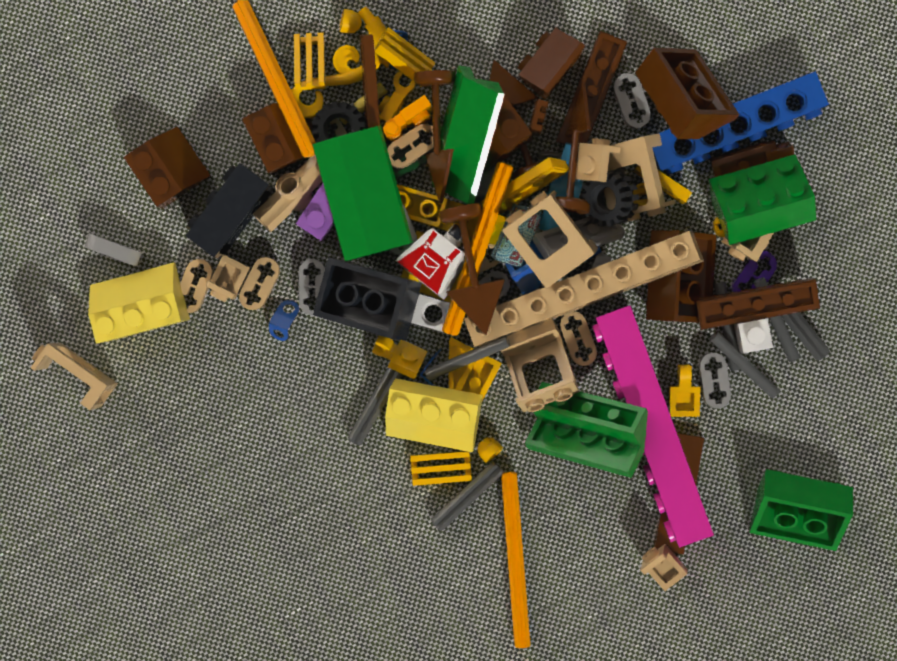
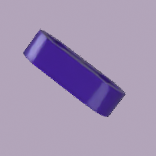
(750, 267)

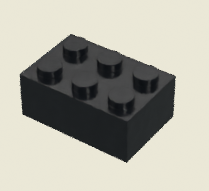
(228, 211)
(367, 299)

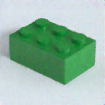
(762, 199)

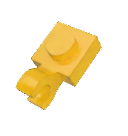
(391, 105)
(403, 357)
(684, 398)

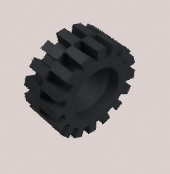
(334, 111)
(624, 199)

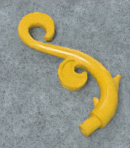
(341, 57)

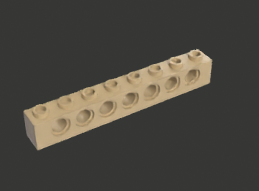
(590, 287)

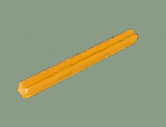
(275, 77)
(480, 240)
(515, 559)

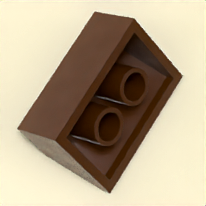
(685, 92)
(675, 294)

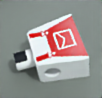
(435, 259)

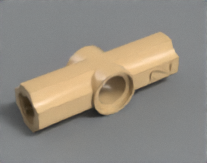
(291, 194)

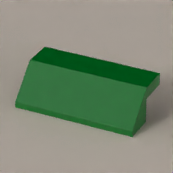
(469, 131)
(362, 193)
(591, 432)

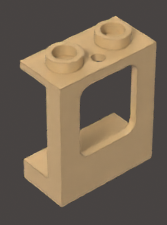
(640, 152)
(563, 260)
(533, 345)
(100, 384)

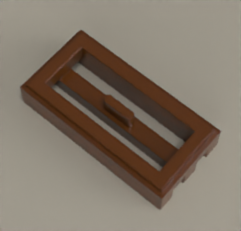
(538, 117)

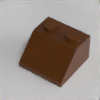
(550, 63)
(508, 137)
(273, 138)
(167, 167)

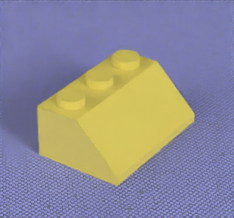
(136, 303)
(433, 415)

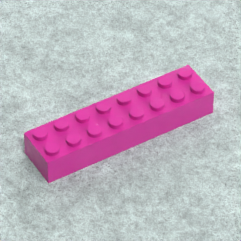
(663, 450)

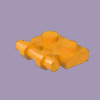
(414, 114)

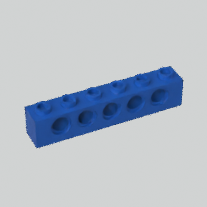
(805, 89)

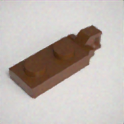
(750, 156)

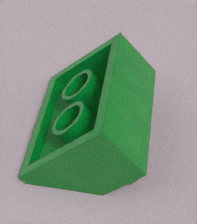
(801, 510)

